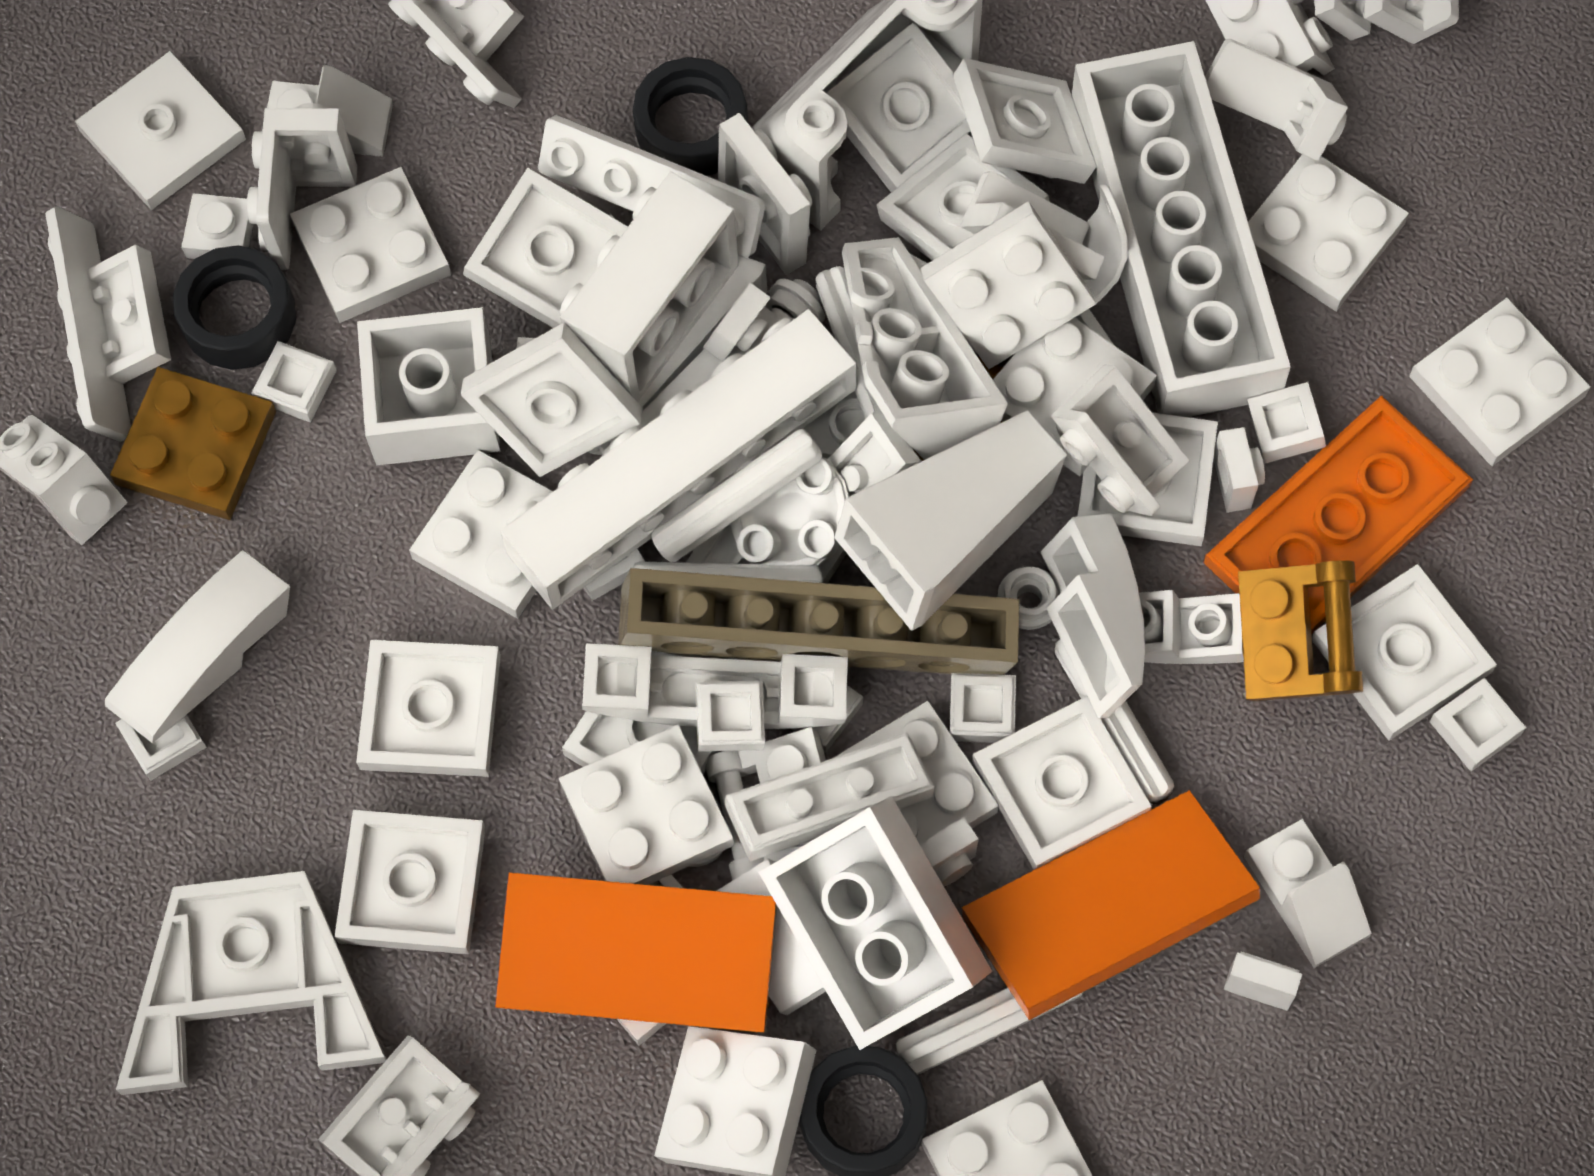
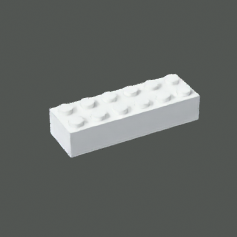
(1190, 250)

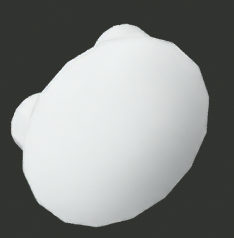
(795, 521)

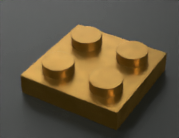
(193, 443)

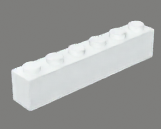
(678, 457)

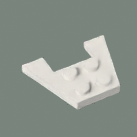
(242, 953)

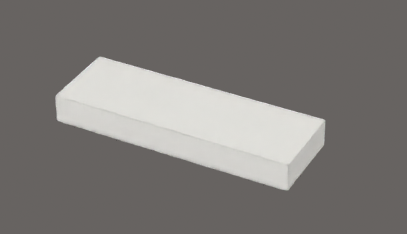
(826, 795)

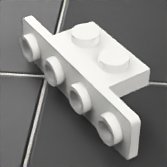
(467, 35)
(625, 172)
(109, 320)

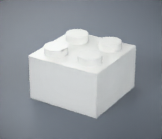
(414, 385)

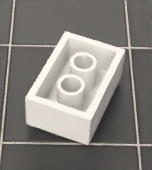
(654, 281)
(875, 922)

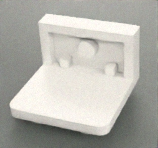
(295, 149)

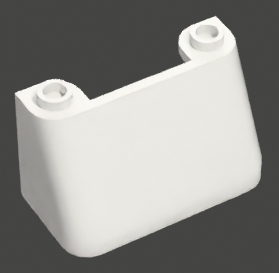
(811, 125)

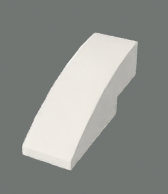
(1097, 609)
(199, 646)

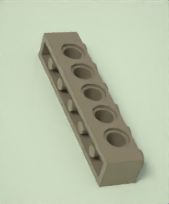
(809, 618)

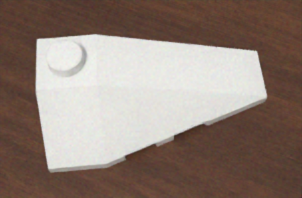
(915, 353)

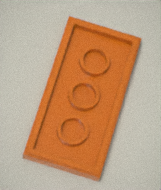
(1348, 503)
(1110, 904)
(636, 952)

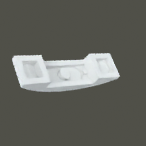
(662, 689)

